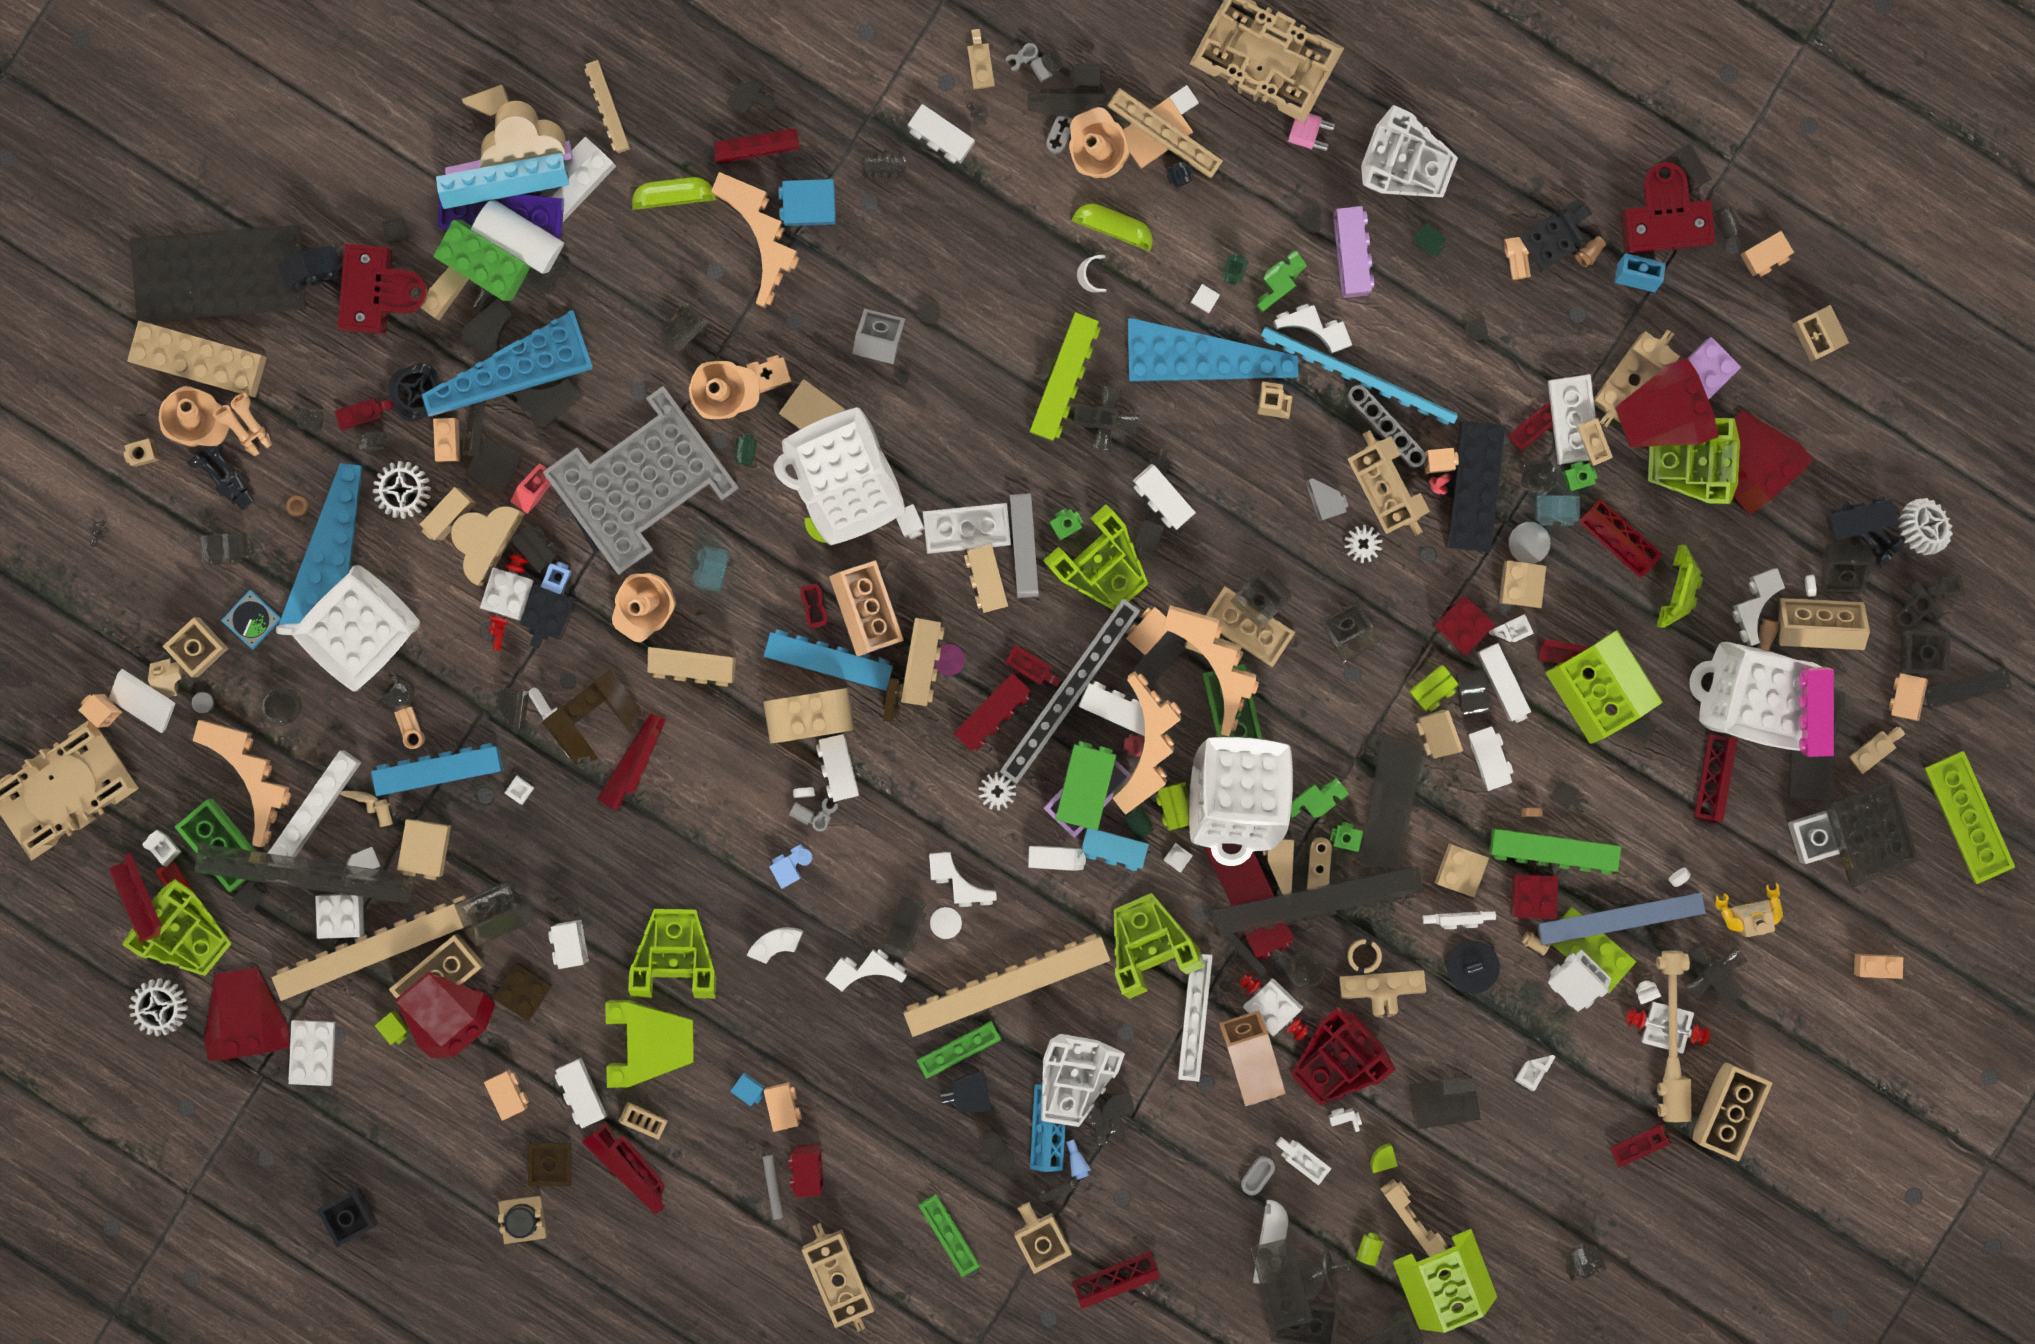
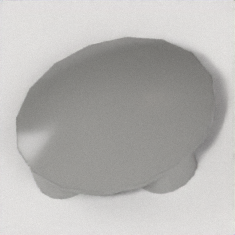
(1529, 542)

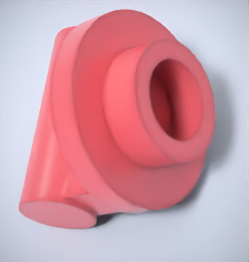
(1438, 484)
(1134, 744)

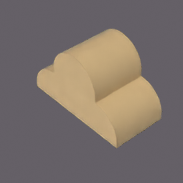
(520, 136)
(484, 540)

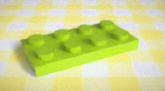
(1600, 949)

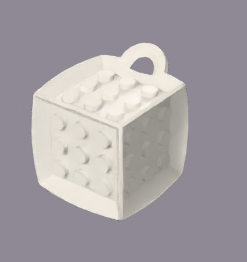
(841, 476)
(354, 628)
(1752, 695)
(1240, 795)

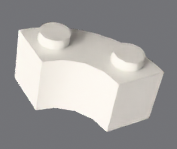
(1490, 758)
(775, 941)

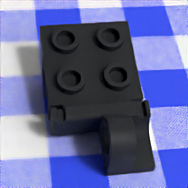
(1556, 235)

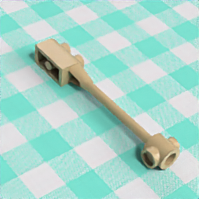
(1675, 1087)

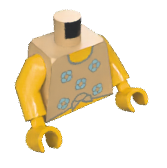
(1755, 917)

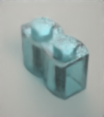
(1557, 509)
(711, 568)

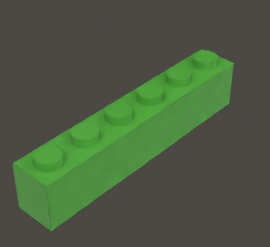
(1554, 850)

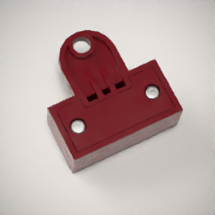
(1669, 217)
(374, 289)

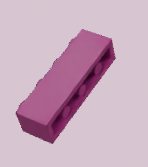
(1817, 712)

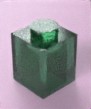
(1429, 240)

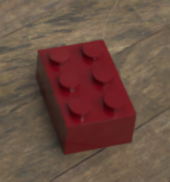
(807, 1170)

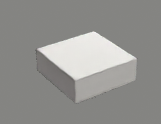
(1184, 100)
(1205, 298)
(519, 790)

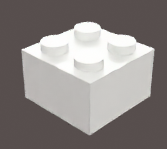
(1813, 837)
(339, 916)
(568, 944)

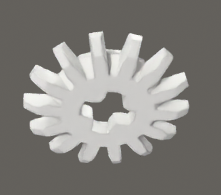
(1372, 543)
(991, 798)

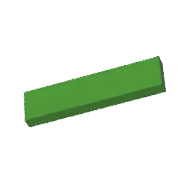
(958, 1049)
(949, 1235)

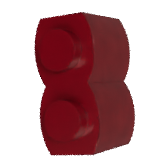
(813, 599)

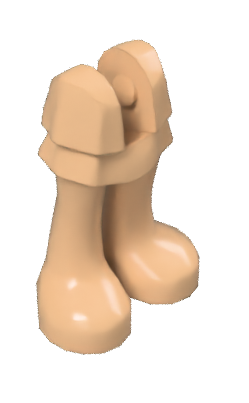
(241, 406)

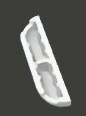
(1273, 1227)

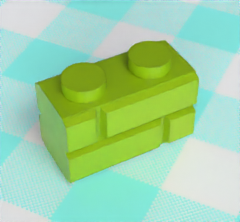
(1434, 688)
(1175, 805)

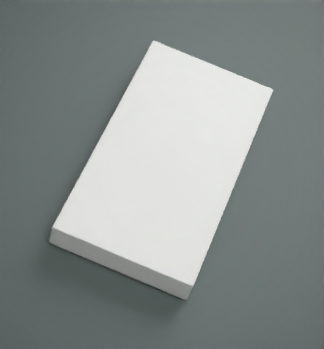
(1570, 406)
(966, 528)

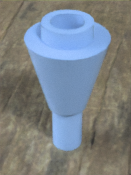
(1078, 1164)

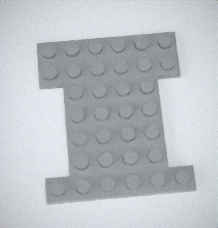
(638, 482)

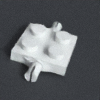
(1466, 919)

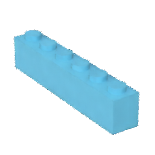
(502, 180)

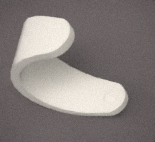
(1081, 275)

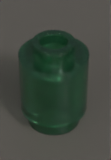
(745, 449)
(1139, 822)

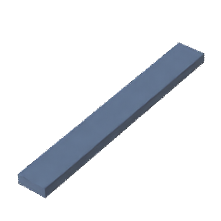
(1621, 918)

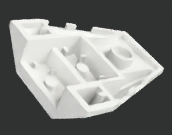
(1406, 158)
(1075, 1076)

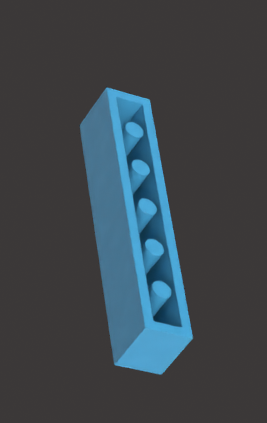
(827, 660)
(437, 770)

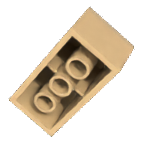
(809, 715)
(1731, 1111)

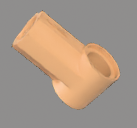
(1517, 257)
(408, 725)

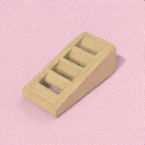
(639, 1127)

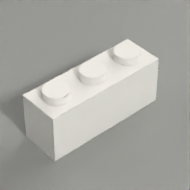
(940, 134)
(1163, 497)
(837, 767)
(580, 1093)

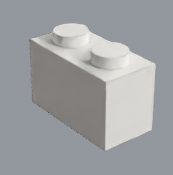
(910, 522)

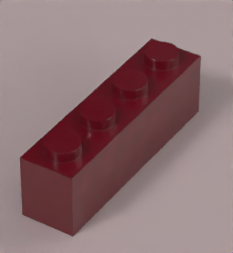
(992, 712)

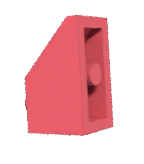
(531, 489)

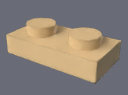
(1594, 441)

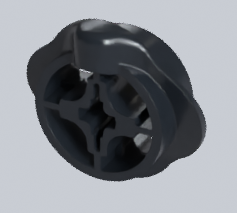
(396, 383)

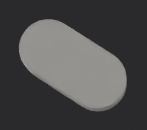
(1257, 1175)

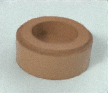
(297, 506)
(1531, 812)

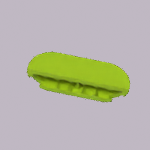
(672, 193)
(1114, 225)

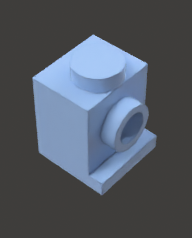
(549, 580)

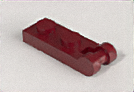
(1639, 1145)

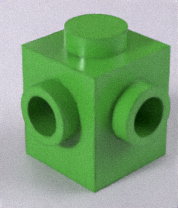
(1579, 476)
(1066, 523)
(1346, 837)

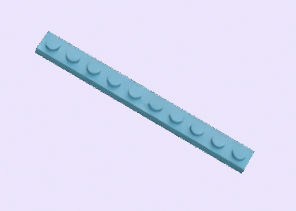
(1367, 380)

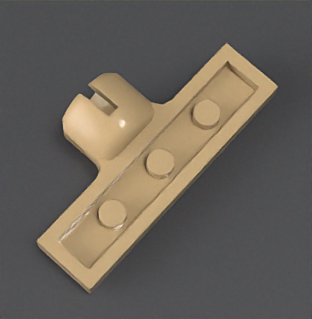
(1383, 989)

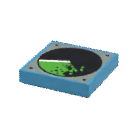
(251, 619)

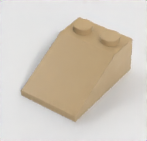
(1439, 734)

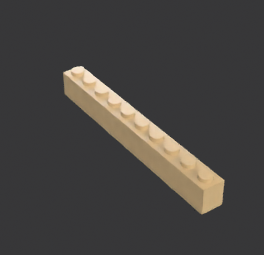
(367, 950)
(1006, 986)

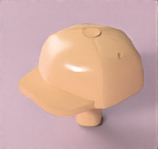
(1097, 144)
(723, 389)
(189, 418)
(642, 606)

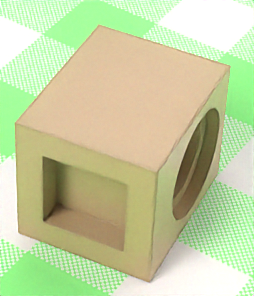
(150, 452)

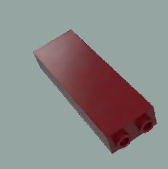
(1245, 884)

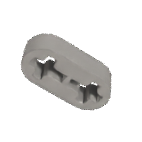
(1055, 131)

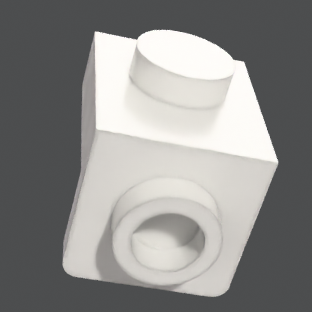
(162, 847)
(1341, 1116)

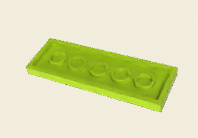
(1969, 817)

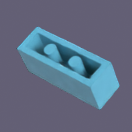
(1114, 849)

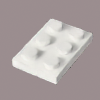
(311, 1052)

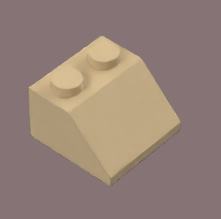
(1522, 584)
(1461, 870)

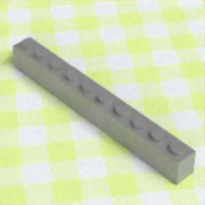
(1069, 691)

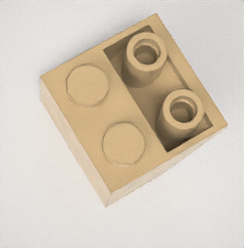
(1820, 333)

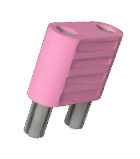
(1305, 133)

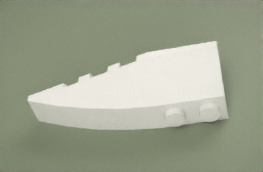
(585, 172)

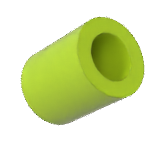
(1370, 1249)

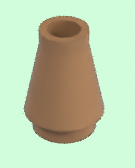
(1589, 252)
(1767, 632)

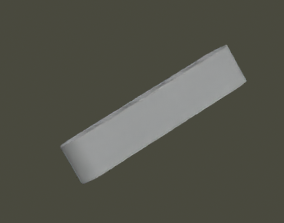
(1383, 415)
(1024, 545)

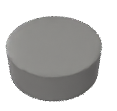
(203, 702)

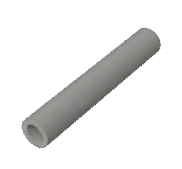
(772, 1185)

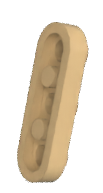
(1319, 858)

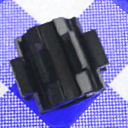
(1180, 174)

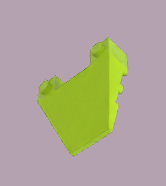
(1107, 567)
(1148, 937)
(673, 948)
(655, 1042)

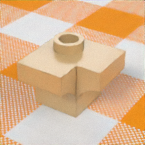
(1274, 401)
(164, 677)

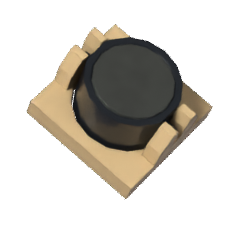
(522, 1221)

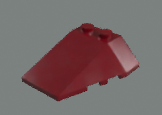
(1668, 410)
(1766, 462)
(444, 1014)
(243, 1017)
(1341, 1058)

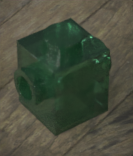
(1234, 269)

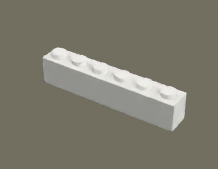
(316, 805)

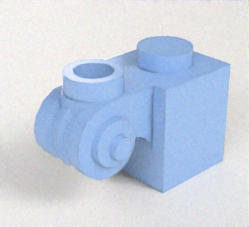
(785, 867)

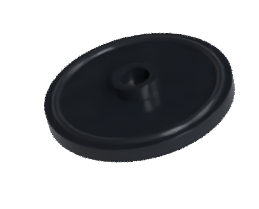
(1473, 966)

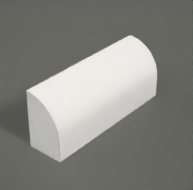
(517, 236)

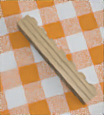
(607, 107)

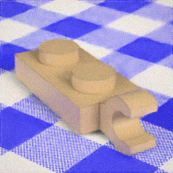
(980, 62)
(1875, 749)

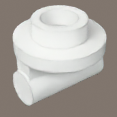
(1647, 992)

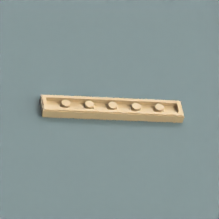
(1164, 133)

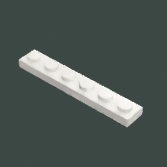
(1195, 1022)

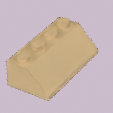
(1822, 624)
(921, 662)
(691, 665)

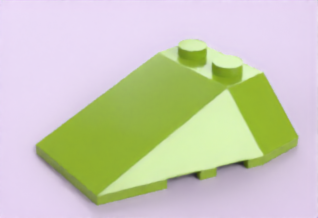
(1700, 470)
(1685, 588)
(187, 933)

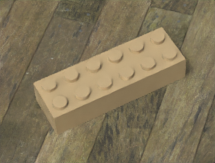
(196, 359)

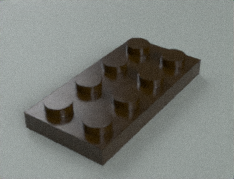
(891, 708)

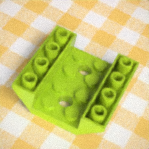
(1616, 681)
(1434, 1295)

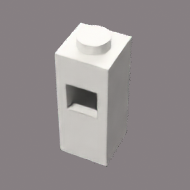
(1056, 858)

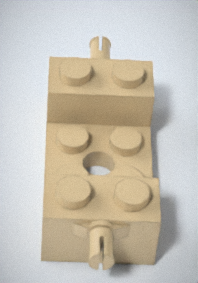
(1645, 360)
(1376, 467)
(830, 1257)

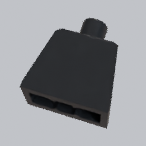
(969, 1093)

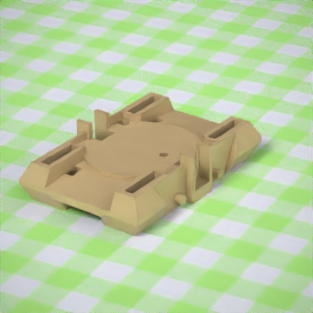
(1273, 48)
(69, 796)

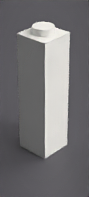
(1504, 683)

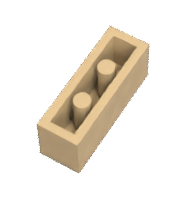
(986, 578)

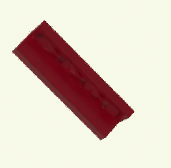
(756, 146)
(1618, 540)
(1558, 651)
(1724, 777)
(135, 899)
(1119, 1287)

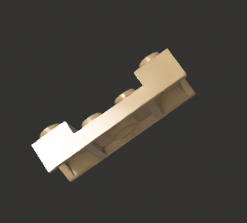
(1397, 1196)

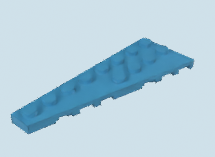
(1177, 354)
(536, 359)
(330, 547)

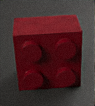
(1463, 625)
(1534, 896)

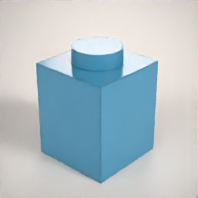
(748, 1089)

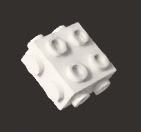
(1579, 980)

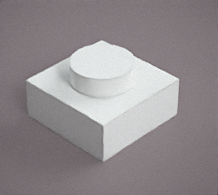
(1177, 857)

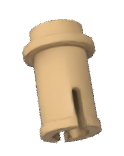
(383, 812)
(1529, 939)

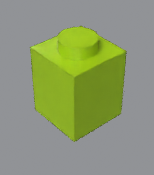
(393, 1028)

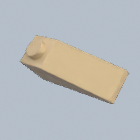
(443, 293)
(1281, 864)

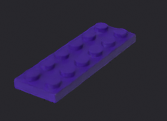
(540, 210)

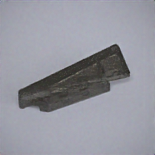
(1072, 102)

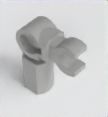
(1030, 53)
(806, 816)

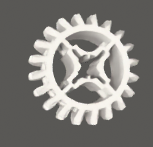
(402, 499)
(1925, 526)
(160, 1015)

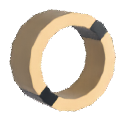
(1356, 943)

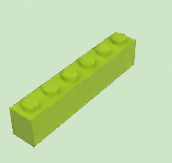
(1064, 377)

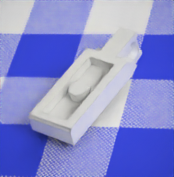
(1304, 1160)

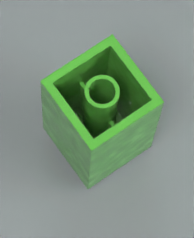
(1086, 785)

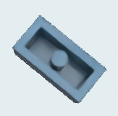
(1640, 272)

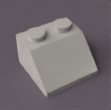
(878, 336)
(1326, 500)

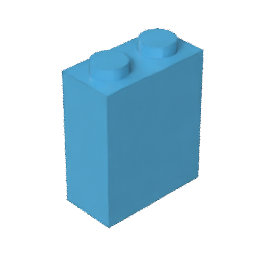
(808, 202)

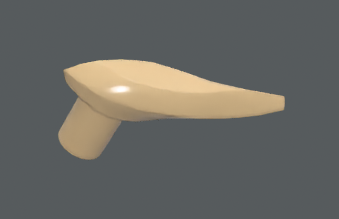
(362, 797)

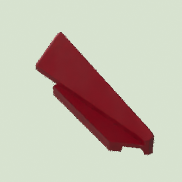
(633, 764)
(627, 1166)

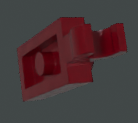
(361, 413)
(1031, 666)

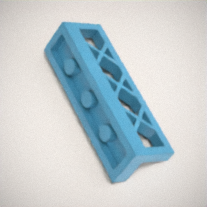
(1041, 1143)

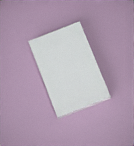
(141, 701)

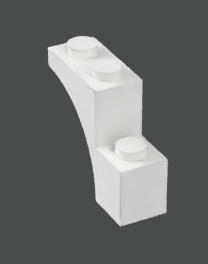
(1306, 318)
(1747, 613)
(943, 869)
(875, 964)

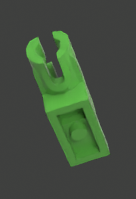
(1279, 280)
(1318, 801)

